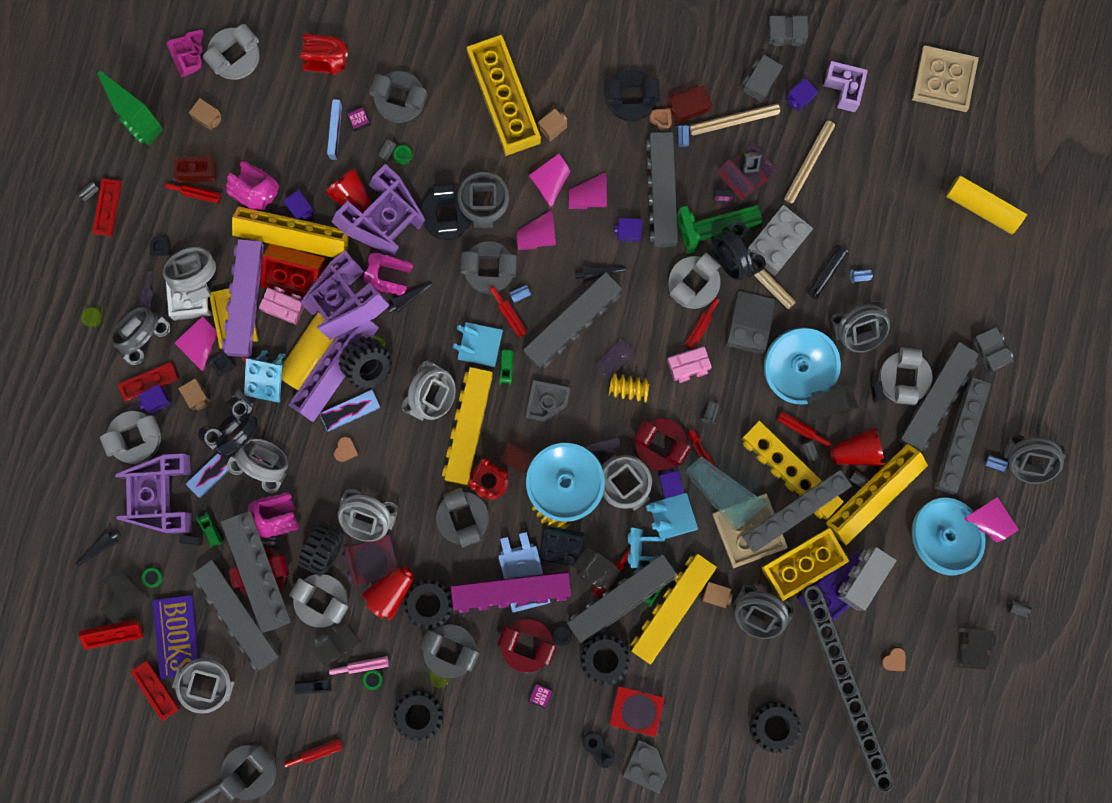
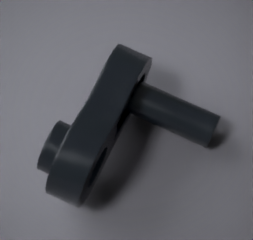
(602, 755)

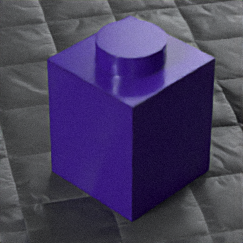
(801, 95)
(299, 206)
(628, 229)
(153, 399)
(670, 483)

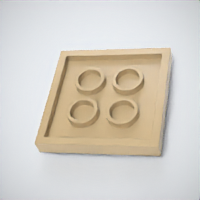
(945, 78)
(734, 544)

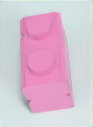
(282, 305)
(689, 364)

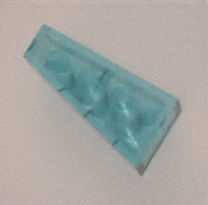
(726, 495)

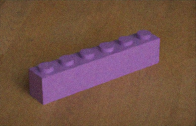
(244, 298)
(327, 374)

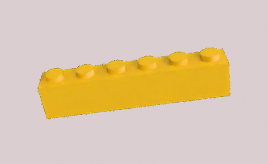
(289, 232)
(468, 427)
(877, 494)
(673, 608)

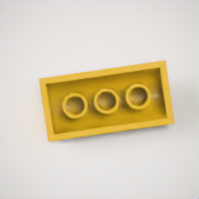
(985, 205)
(305, 354)
(804, 564)

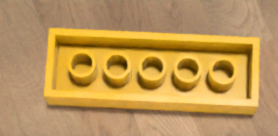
(503, 95)

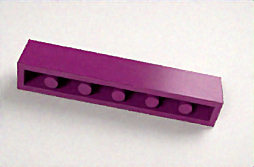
(510, 590)

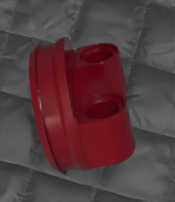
(669, 429)
(278, 565)
(545, 651)

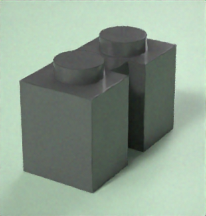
(787, 30)
(762, 79)
(992, 350)

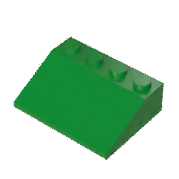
(131, 112)

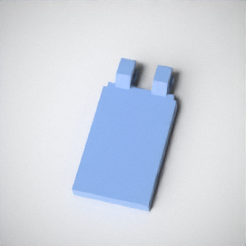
(520, 562)

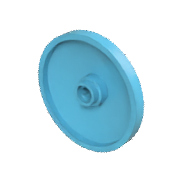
(801, 364)
(565, 482)
(945, 538)

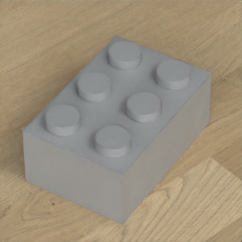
(780, 239)
(866, 578)

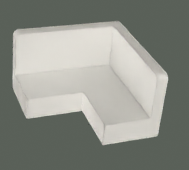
(182, 308)

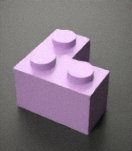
(849, 81)

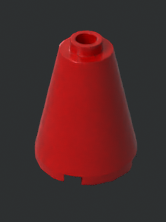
(350, 189)
(859, 450)
(388, 593)

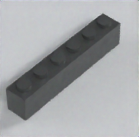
(662, 190)
(572, 320)
(941, 393)
(962, 436)
(796, 511)
(255, 572)
(622, 599)
(236, 615)

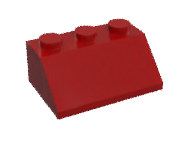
(290, 270)

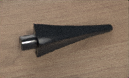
(590, 273)
(402, 301)
(105, 542)

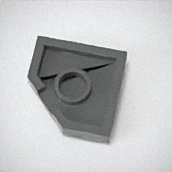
(546, 400)
(646, 767)

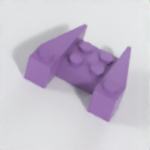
(385, 217)
(338, 301)
(150, 494)

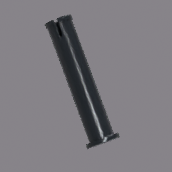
(828, 271)

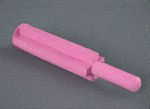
(360, 666)

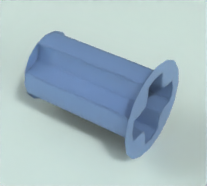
(683, 136)
(860, 275)
(520, 293)
(997, 463)

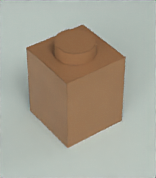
(205, 114)
(553, 124)
(194, 395)
(717, 595)

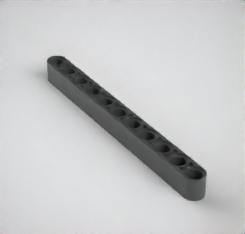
(853, 695)

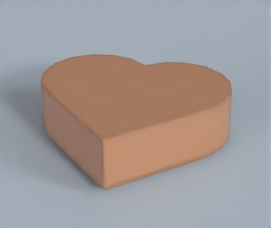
(661, 118)
(345, 450)
(895, 660)

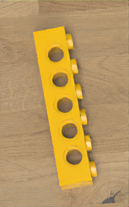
(788, 459)

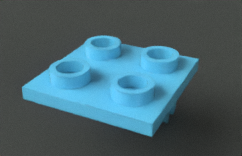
(479, 344)
(264, 378)
(673, 516)
(635, 538)

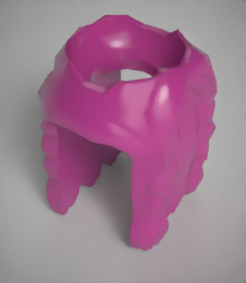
(253, 187)
(376, 260)
(273, 506)

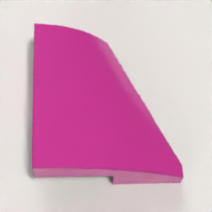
(187, 52)
(550, 178)
(589, 194)
(537, 233)
(198, 342)
(993, 520)

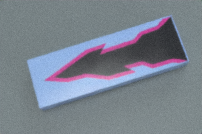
(334, 129)
(349, 410)
(209, 475)

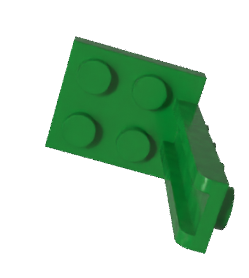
(706, 229)

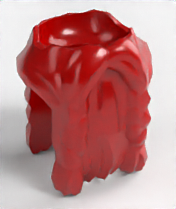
(323, 54)
(479, 471)

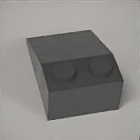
(750, 322)

